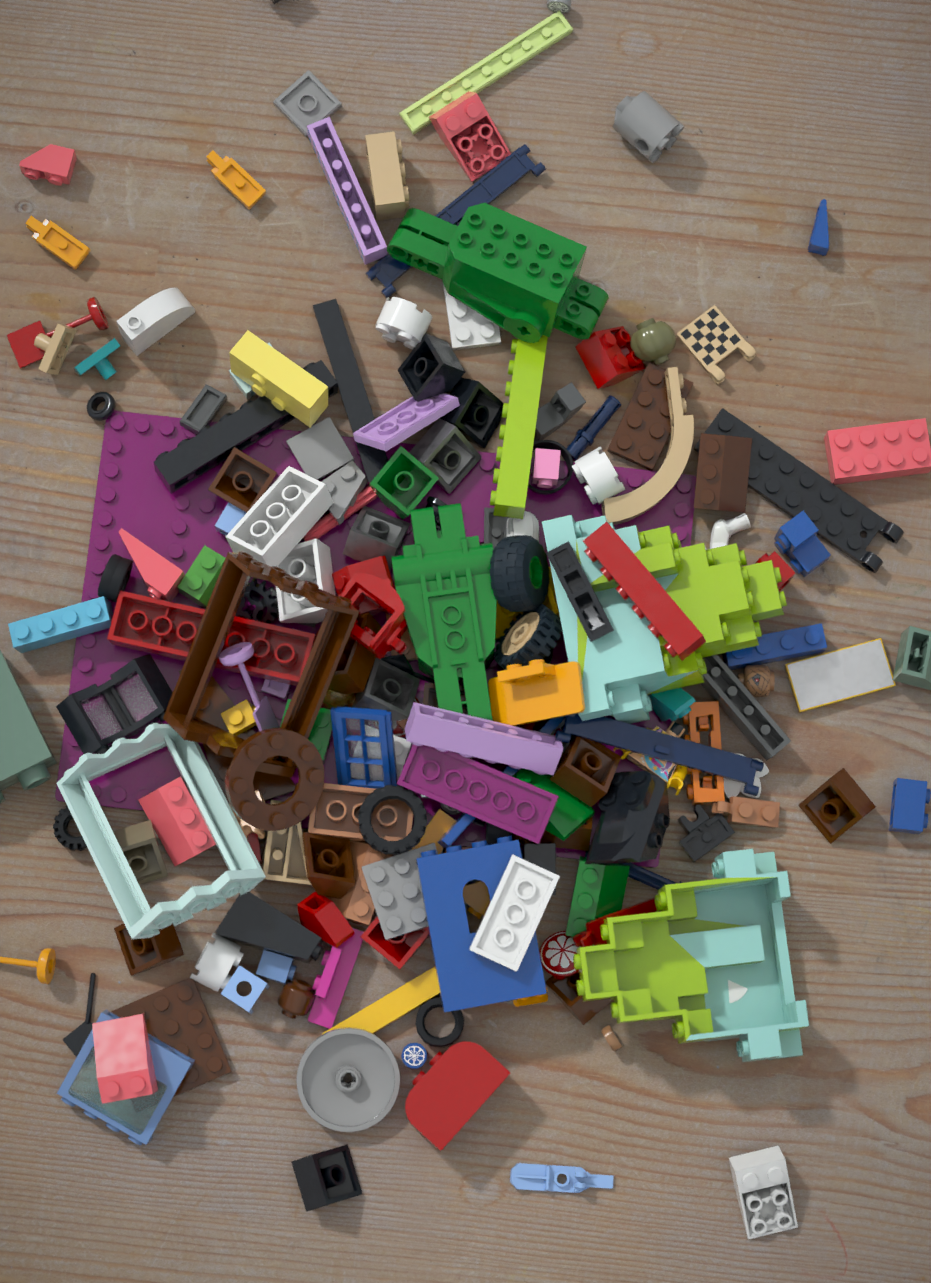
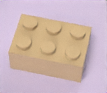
(387, 175)

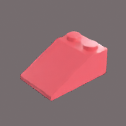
(157, 572)
(123, 1059)

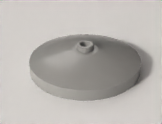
(355, 1103)

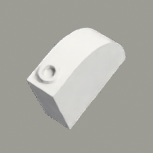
(154, 319)

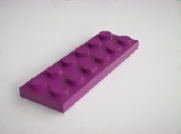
(479, 791)

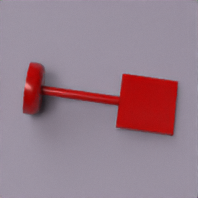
(23, 339)

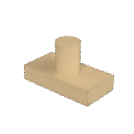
(55, 348)

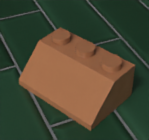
(357, 902)

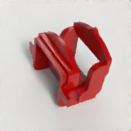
(385, 597)

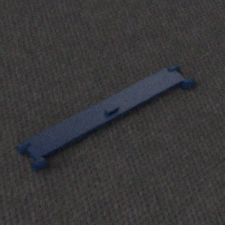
(483, 191)
(664, 748)

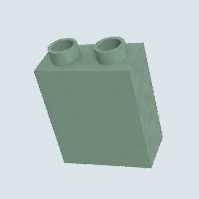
(22, 744)

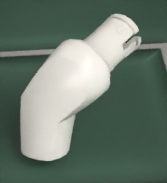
(724, 529)

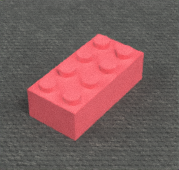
(878, 451)

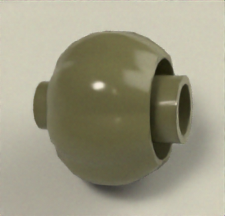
(653, 341)

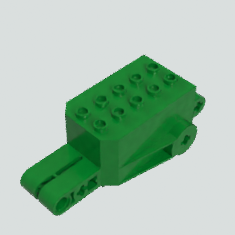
(504, 270)
(449, 607)

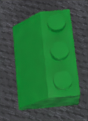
(596, 893)

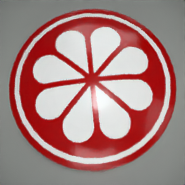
(557, 955)

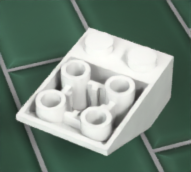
(763, 1192)

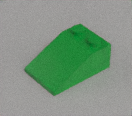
(569, 810)

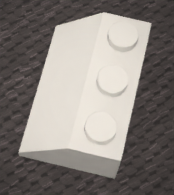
(310, 563)

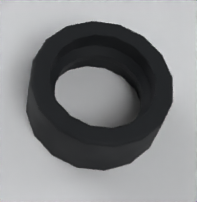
(435, 1041)

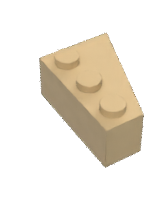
(285, 855)

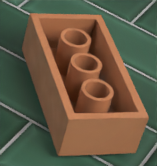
(339, 810)

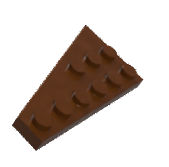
(212, 705)

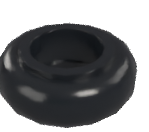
(107, 410)

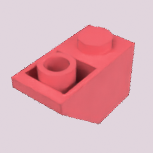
(50, 163)

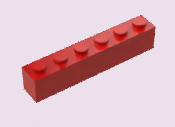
(644, 591)

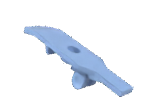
(544, 1178)

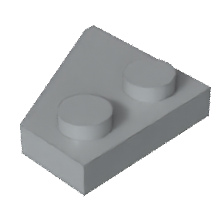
(344, 488)

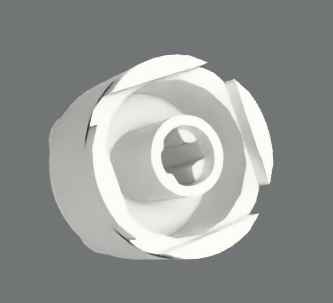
(402, 322)
(599, 476)
(216, 962)

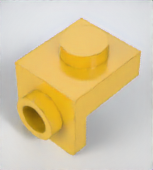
(239, 717)

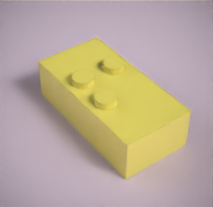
(278, 379)

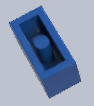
(908, 806)

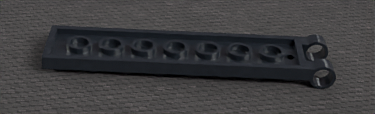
(798, 488)

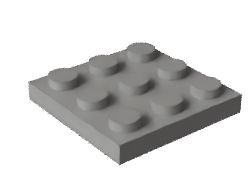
(397, 892)

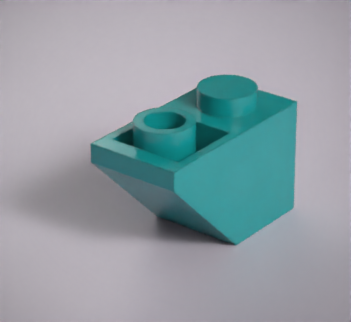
(671, 704)

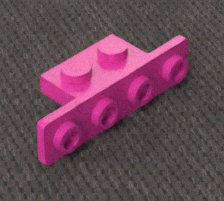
(334, 980)

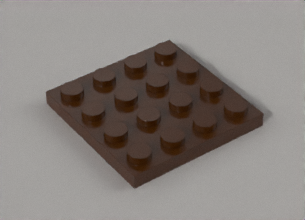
(181, 1021)

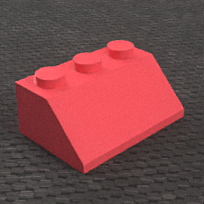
(177, 821)

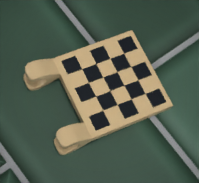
(712, 340)

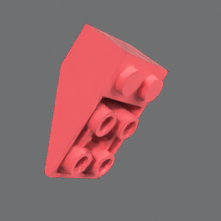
(470, 135)

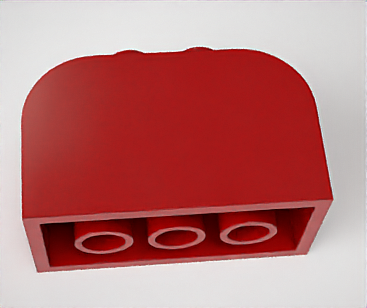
(452, 1091)

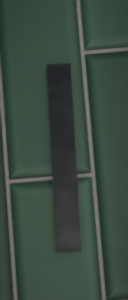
(349, 381)

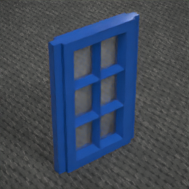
(364, 747)

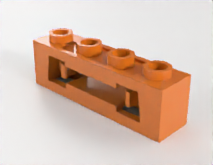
(702, 711)

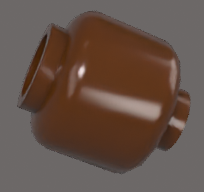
(296, 998)

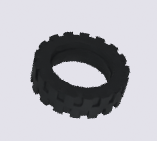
(402, 794)

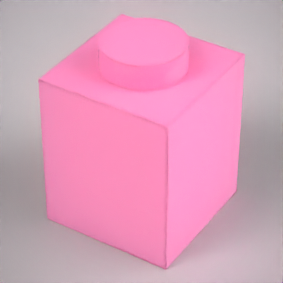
(546, 467)

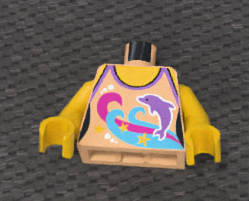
(669, 772)

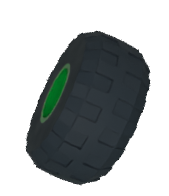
(519, 573)

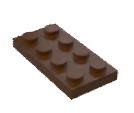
(646, 420)

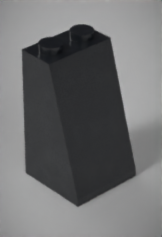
(266, 928)

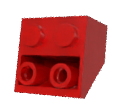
(609, 356)

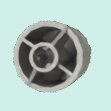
(646, 125)

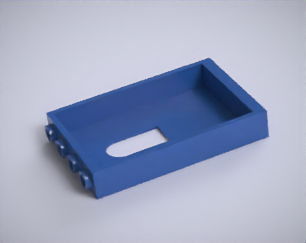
(463, 975)

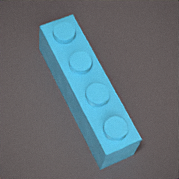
(61, 624)

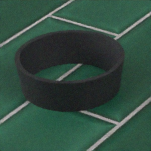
(553, 445)

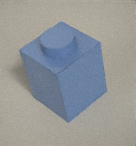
(276, 967)

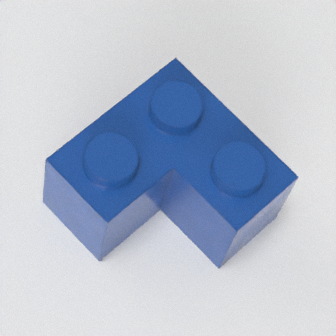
(801, 544)

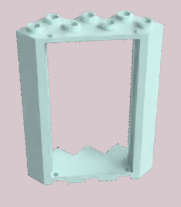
(108, 856)

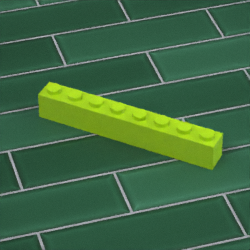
(519, 428)

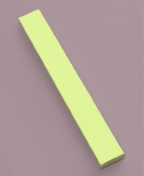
(488, 70)

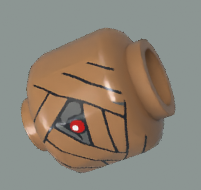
(757, 680)

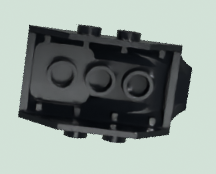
(631, 819)

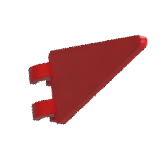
(593, 932)

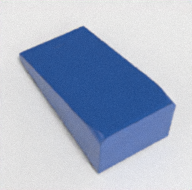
(819, 237)

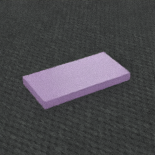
(404, 421)

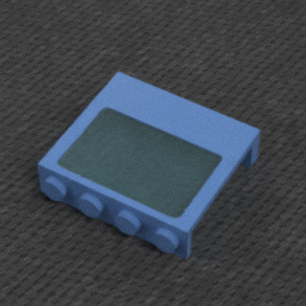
(136, 1115)

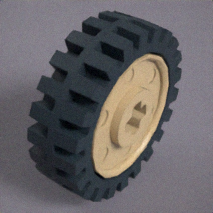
(528, 637)

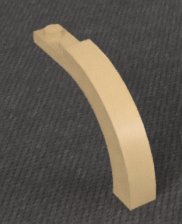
(635, 503)

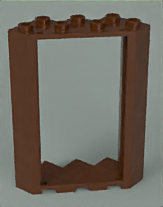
(210, 641)

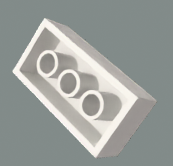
(280, 517)

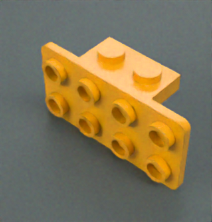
(536, 692)

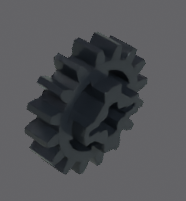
(261, 597)

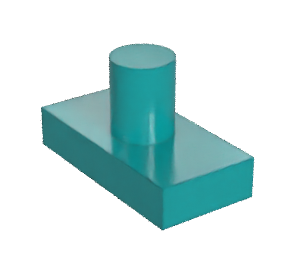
(100, 361)

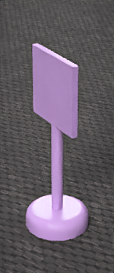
(238, 655)

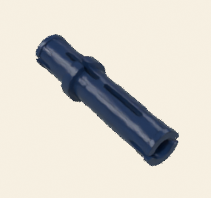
(591, 429)

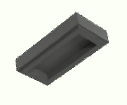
(203, 409)

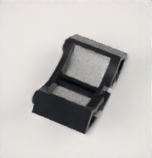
(119, 707)

